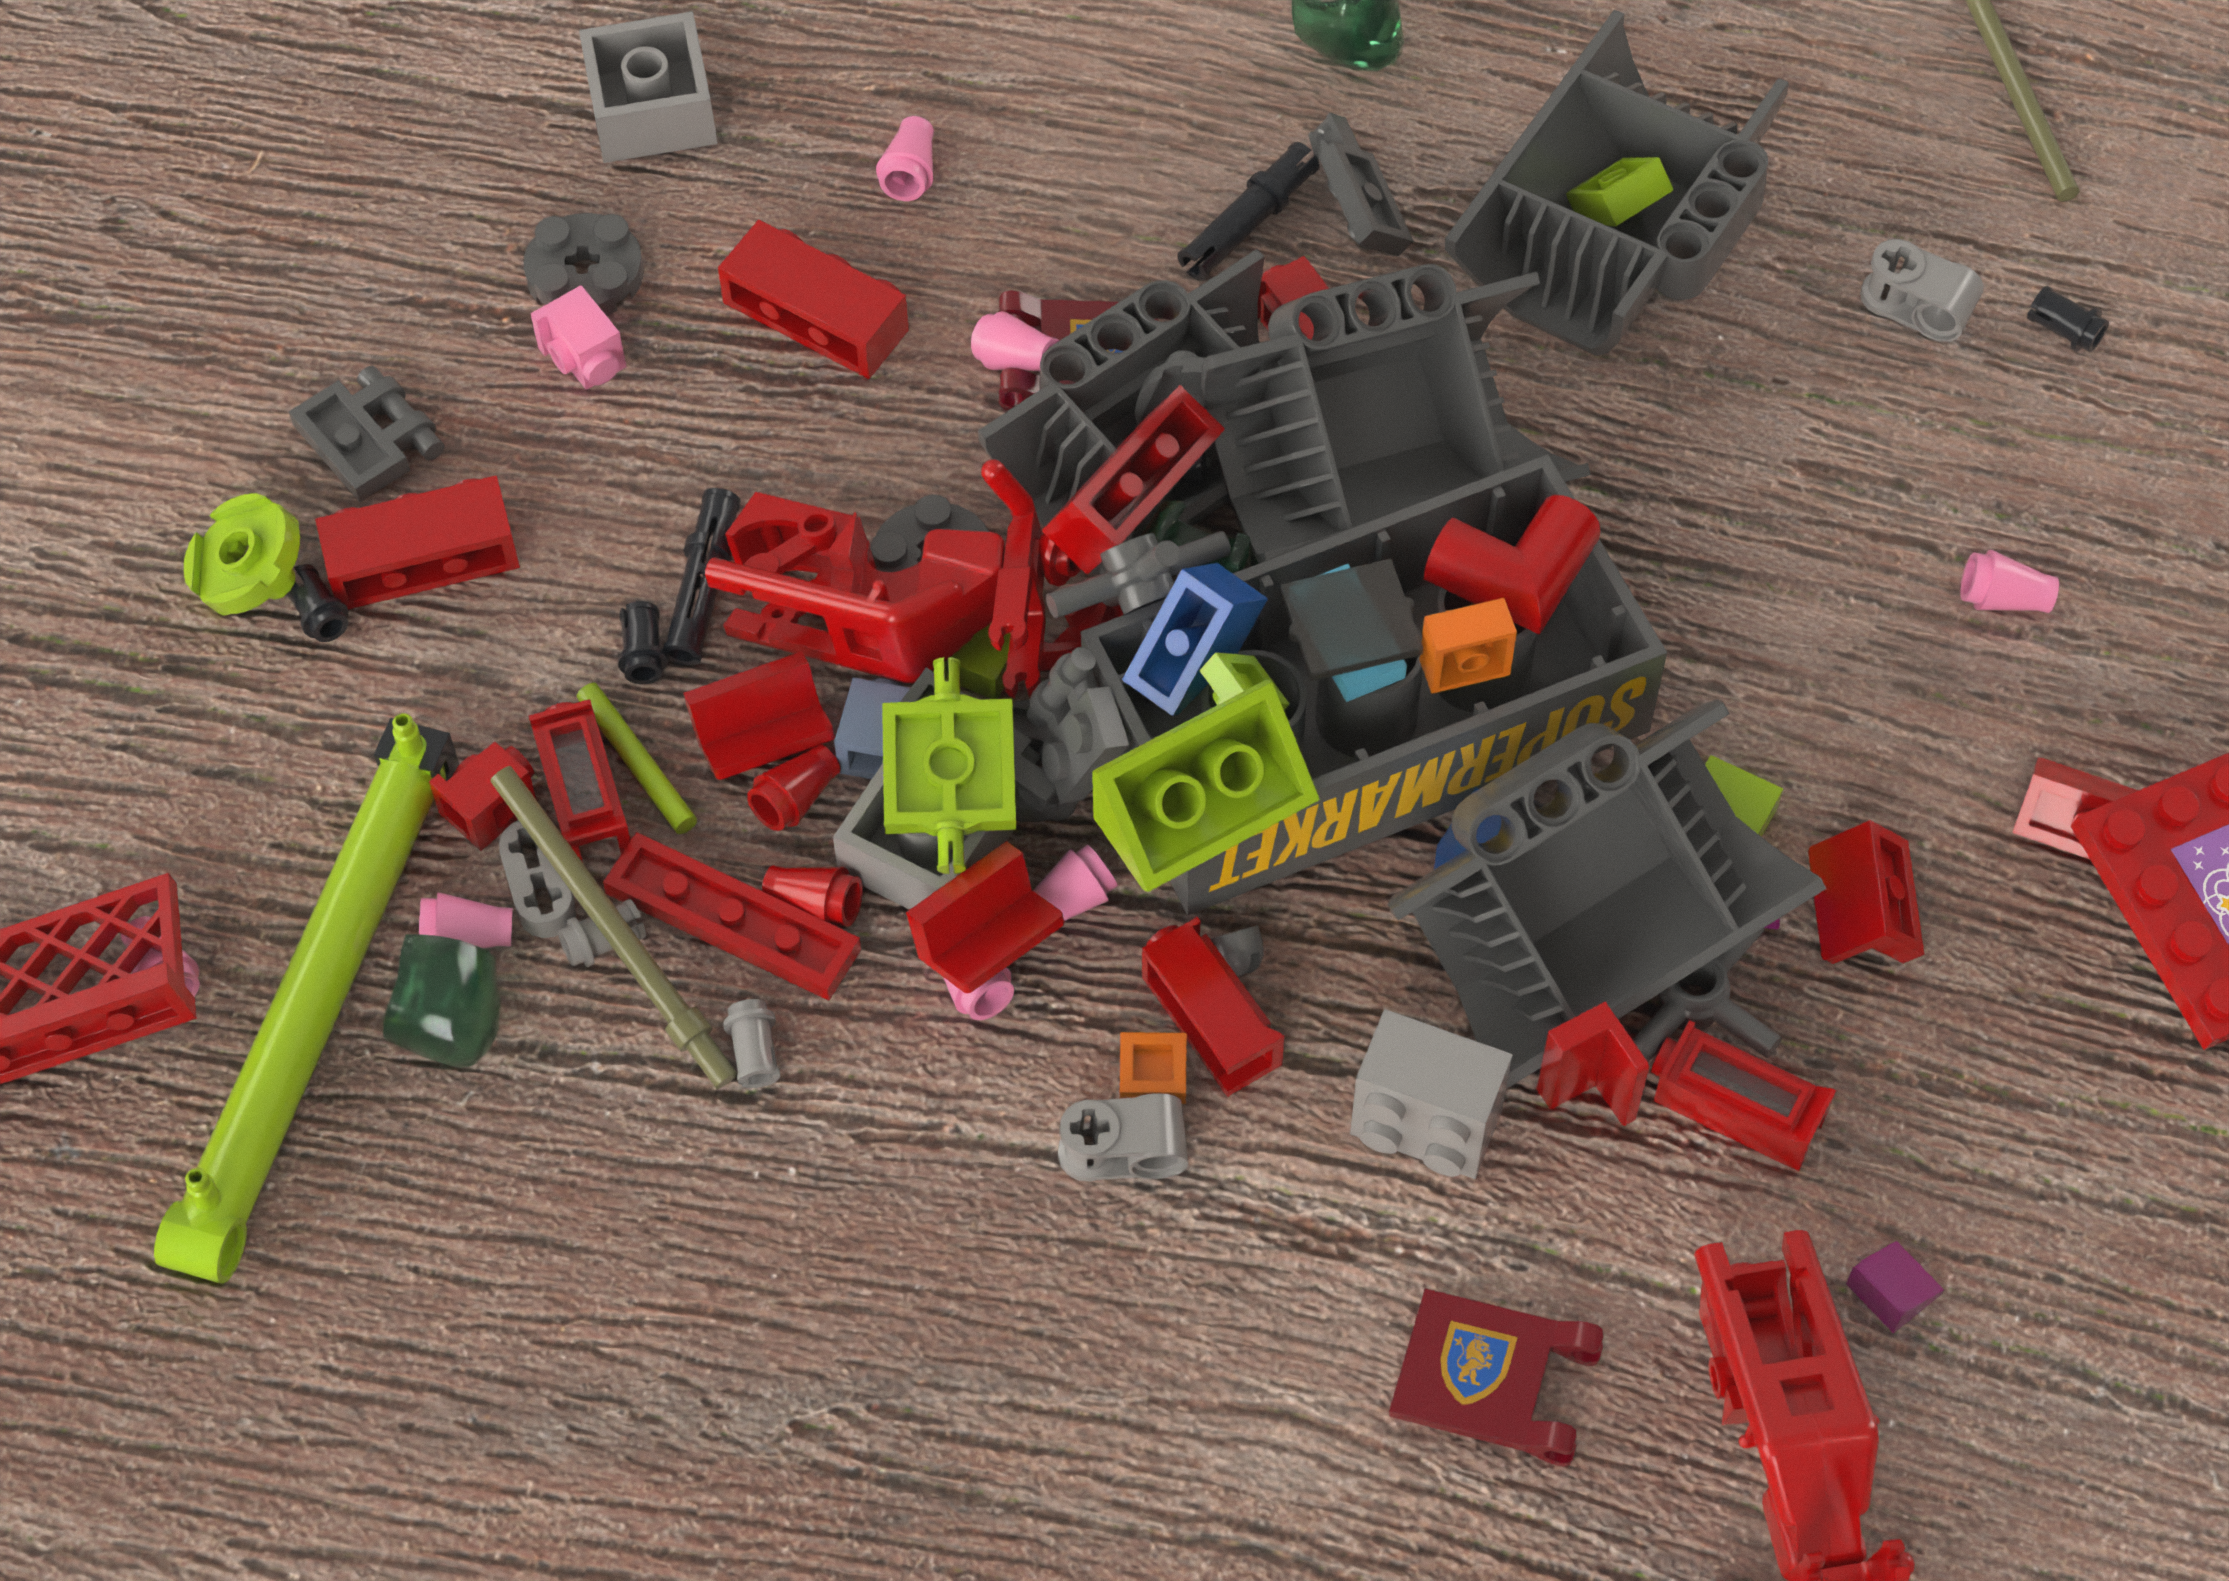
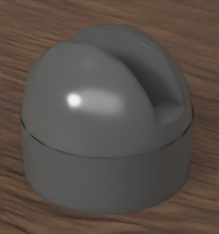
(1241, 949)

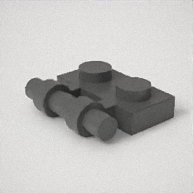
(351, 441)
(1081, 723)

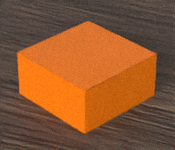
(1467, 645)

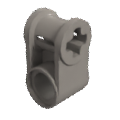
(1926, 293)
(1129, 1135)

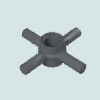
(1137, 573)
(1704, 1010)

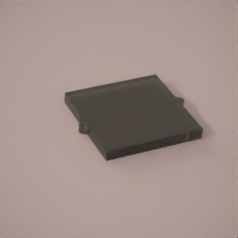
(1351, 619)

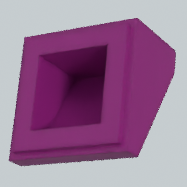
(1893, 1285)

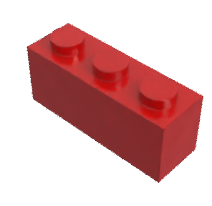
(814, 298)
(1133, 479)
(417, 542)

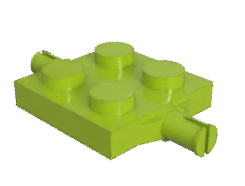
(948, 766)

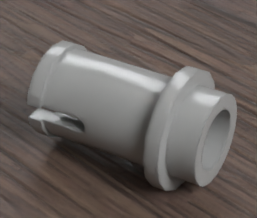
(584, 941)
(752, 1042)

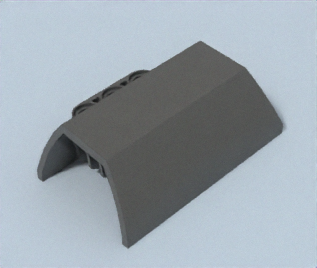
(1596, 273)
(1363, 411)
(1072, 429)
(1598, 890)

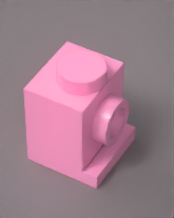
(579, 338)

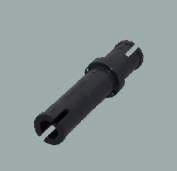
(1265, 195)
(685, 634)

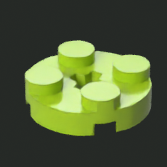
(261, 572)

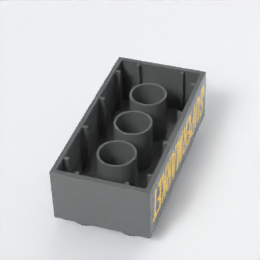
(1400, 748)

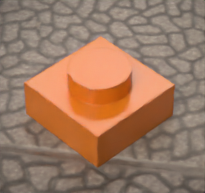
(1152, 1064)

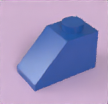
(1201, 615)

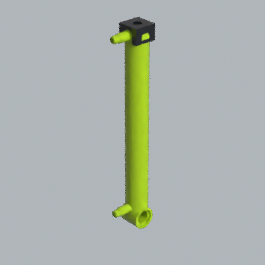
(208, 1227)

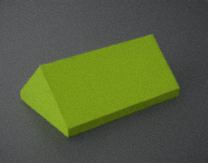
(1202, 787)

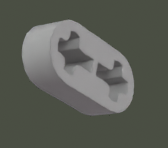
(524, 882)

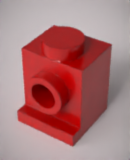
(472, 801)

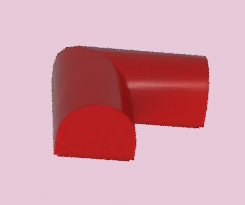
(1526, 575)

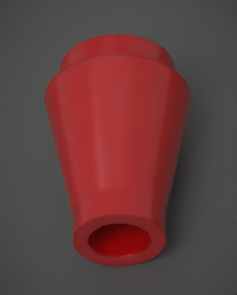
(790, 789)
(820, 891)

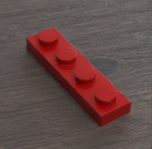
(733, 916)

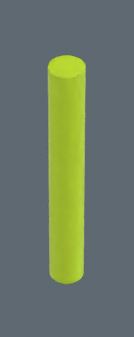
(638, 760)

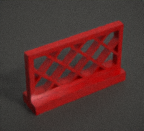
(119, 1006)

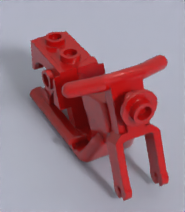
(900, 618)
(1801, 1409)

